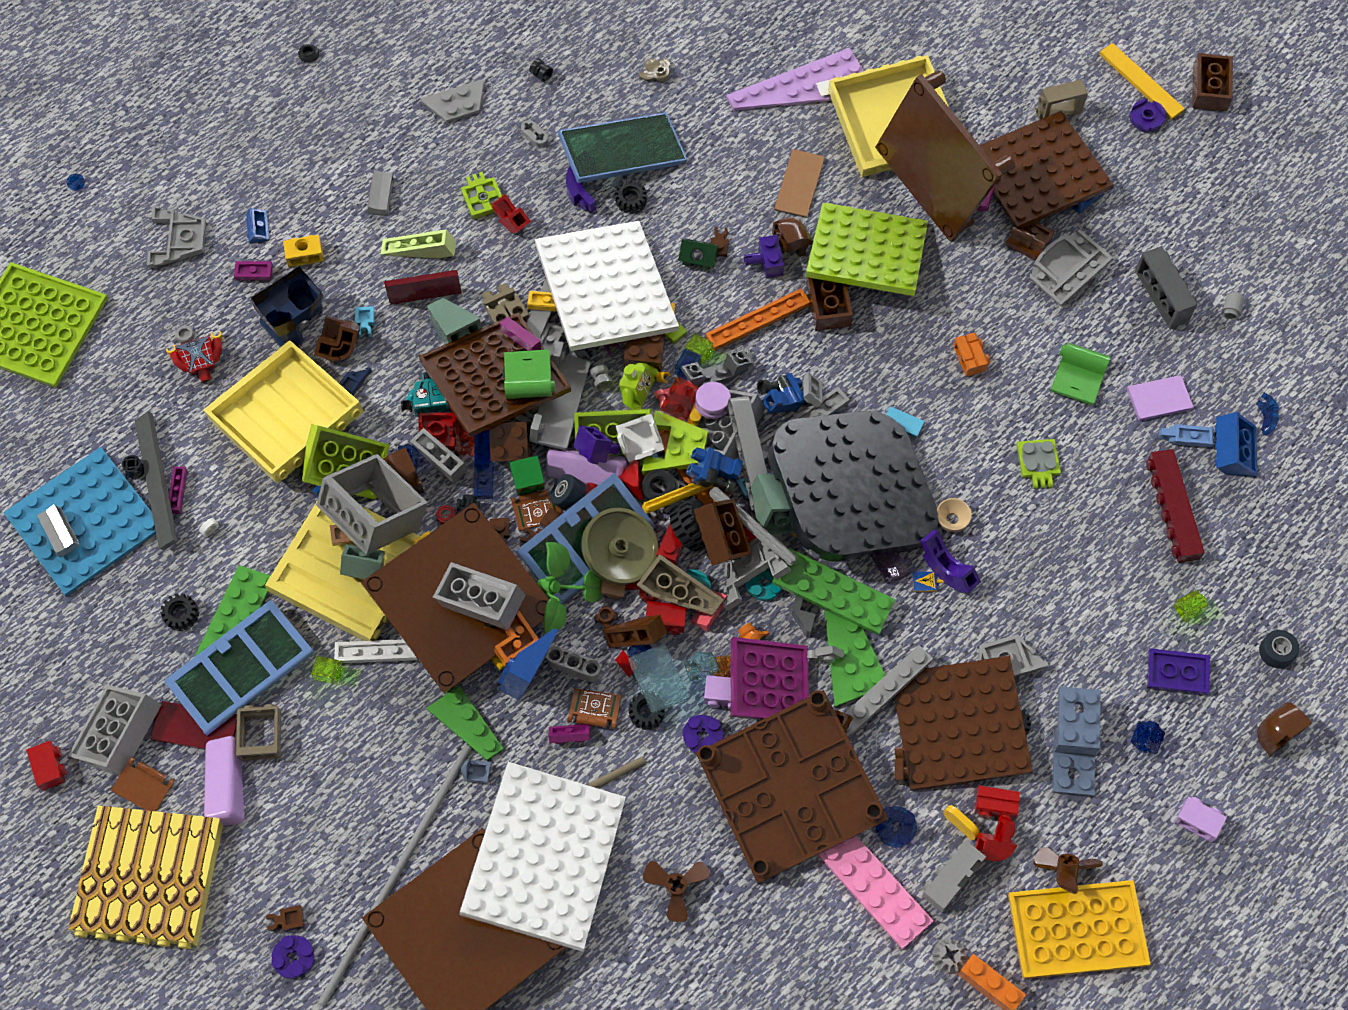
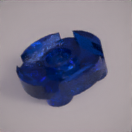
(901, 837)

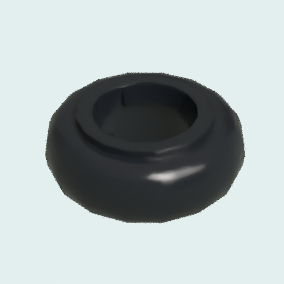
(308, 58)

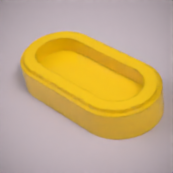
(960, 821)

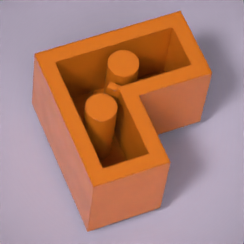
(519, 637)

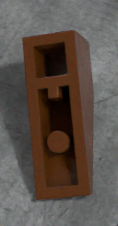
(635, 632)

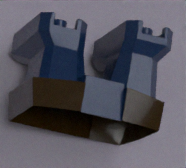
(277, 301)

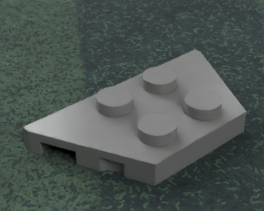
(456, 102)
(1023, 657)

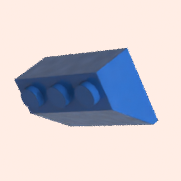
(1236, 445)

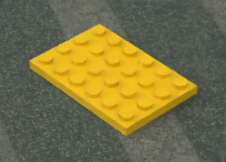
(1078, 931)

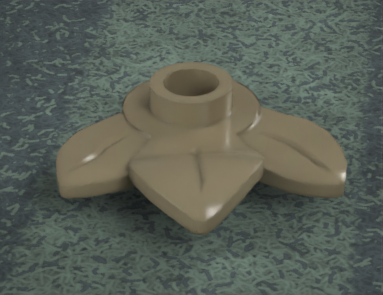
(656, 70)

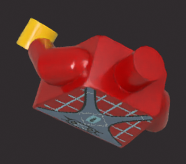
(198, 355)

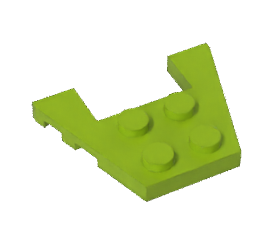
(681, 443)

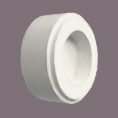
(208, 527)

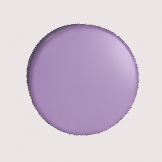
(712, 400)

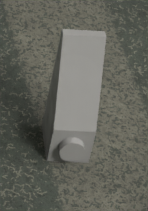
(439, 456)

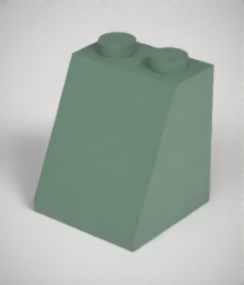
(451, 320)
(771, 505)

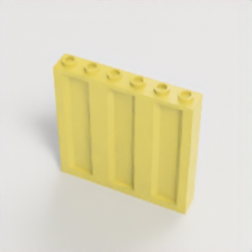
(274, 408)
(312, 578)

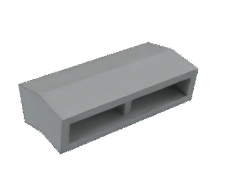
(380, 193)
(58, 530)

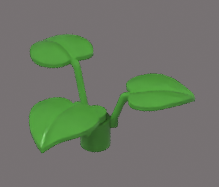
(557, 561)

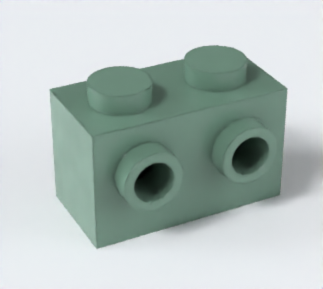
(358, 564)

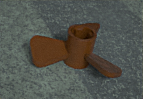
(1066, 866)
(656, 875)

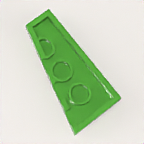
(464, 720)

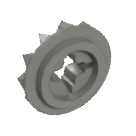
(947, 965)

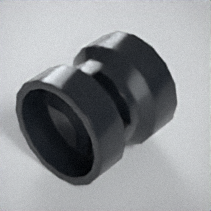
(539, 69)
(133, 471)

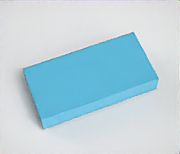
(910, 423)

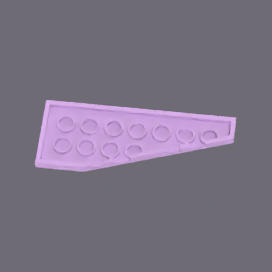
(796, 85)

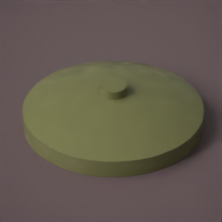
(619, 546)

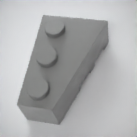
(953, 876)

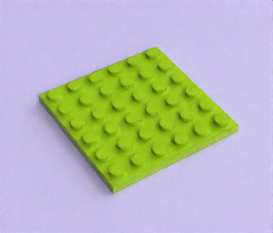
(867, 249)
(43, 322)

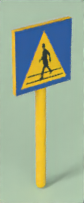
(925, 581)

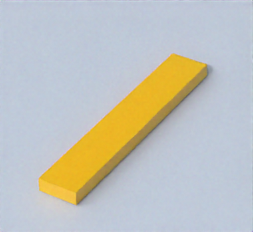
(1141, 80)

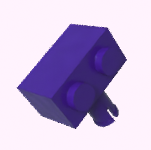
(768, 256)
(594, 445)

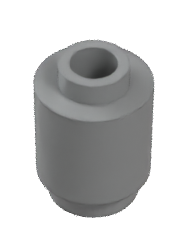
(1233, 305)

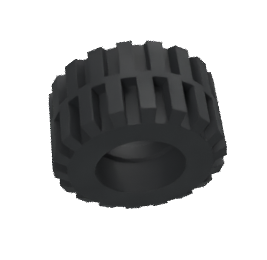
(685, 525)

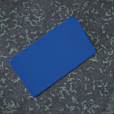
(257, 225)

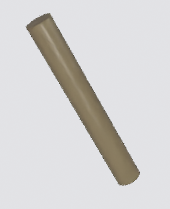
(618, 772)

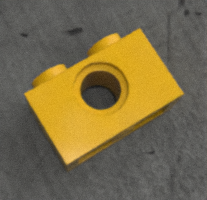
(296, 257)

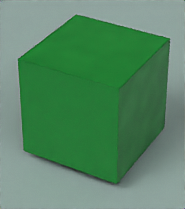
(527, 475)

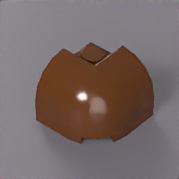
(792, 235)
(337, 339)
(402, 464)
(1281, 727)

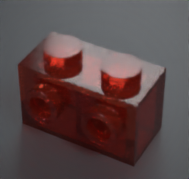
(679, 399)

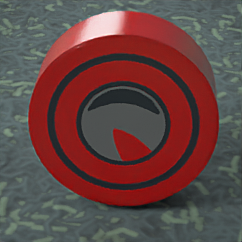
(445, 513)

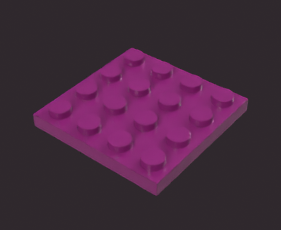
(766, 677)

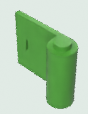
(1080, 373)
(528, 374)

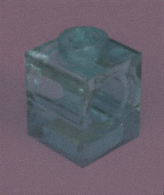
(700, 666)

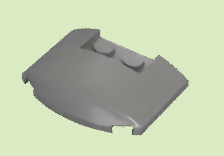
(1068, 266)

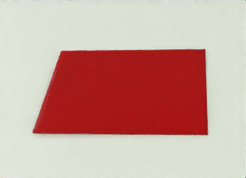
(623, 662)

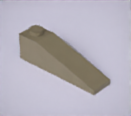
(675, 586)

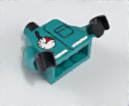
(425, 398)

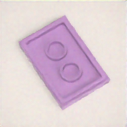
(1160, 398)

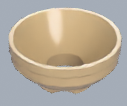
(956, 507)

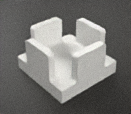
(639, 438)

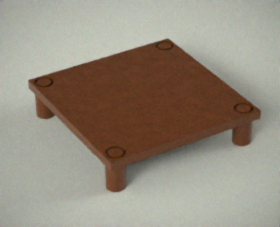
(939, 157)
(441, 639)
(791, 786)
(447, 956)

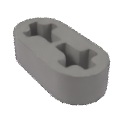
(532, 136)

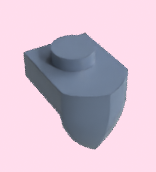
(476, 771)

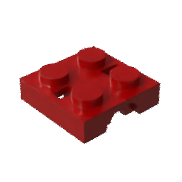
(442, 430)

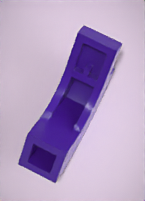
(577, 193)
(946, 567)

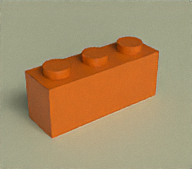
(991, 984)

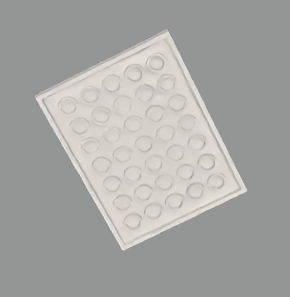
(605, 285)
(543, 856)

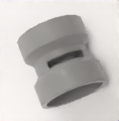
(601, 376)

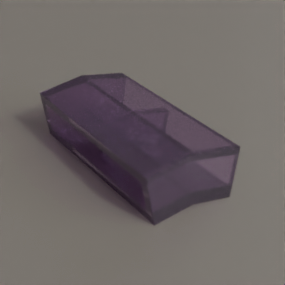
(890, 565)

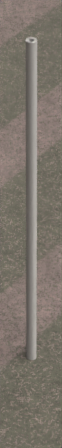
(396, 873)

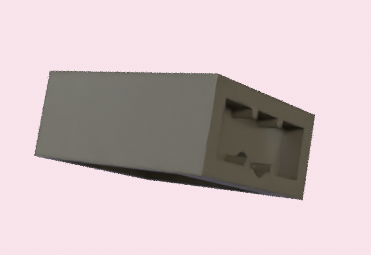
(1072, 91)
(258, 752)

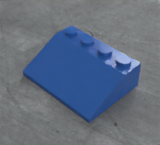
(522, 669)

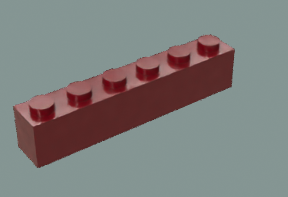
(1175, 506)

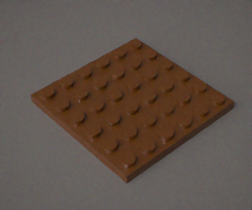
(1049, 171)
(473, 377)
(962, 724)

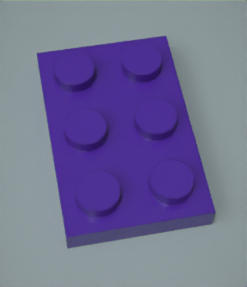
(1178, 671)

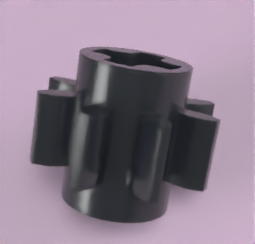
(466, 501)

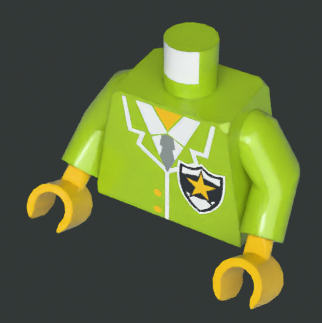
(638, 382)

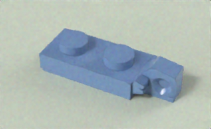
(1188, 435)

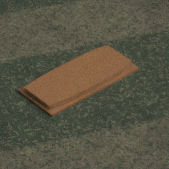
(799, 183)

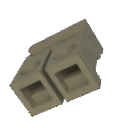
(503, 304)

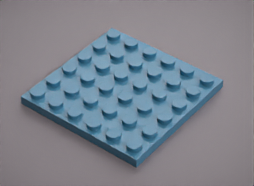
(101, 511)

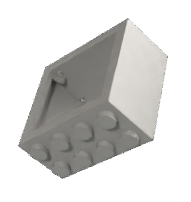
(354, 520)

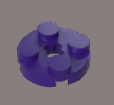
(1143, 123)
(695, 725)
(298, 967)

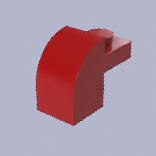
(510, 217)
(998, 846)

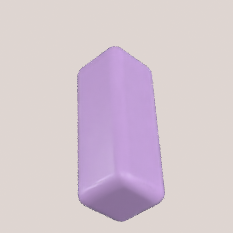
(569, 461)
(223, 782)

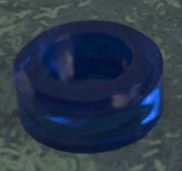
(75, 182)

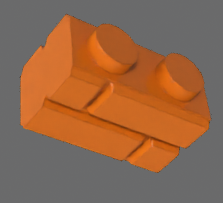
(971, 354)

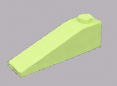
(423, 245)

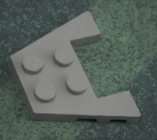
(184, 239)
(745, 568)

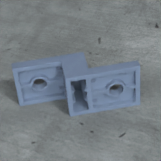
(1076, 741)

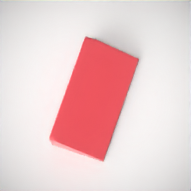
(704, 620)

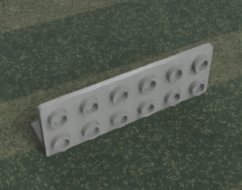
(556, 418)

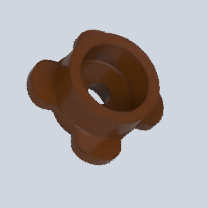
(605, 610)

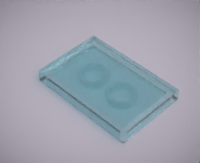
(658, 678)

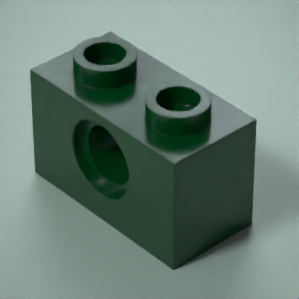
(687, 251)

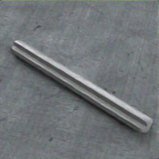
(760, 532)

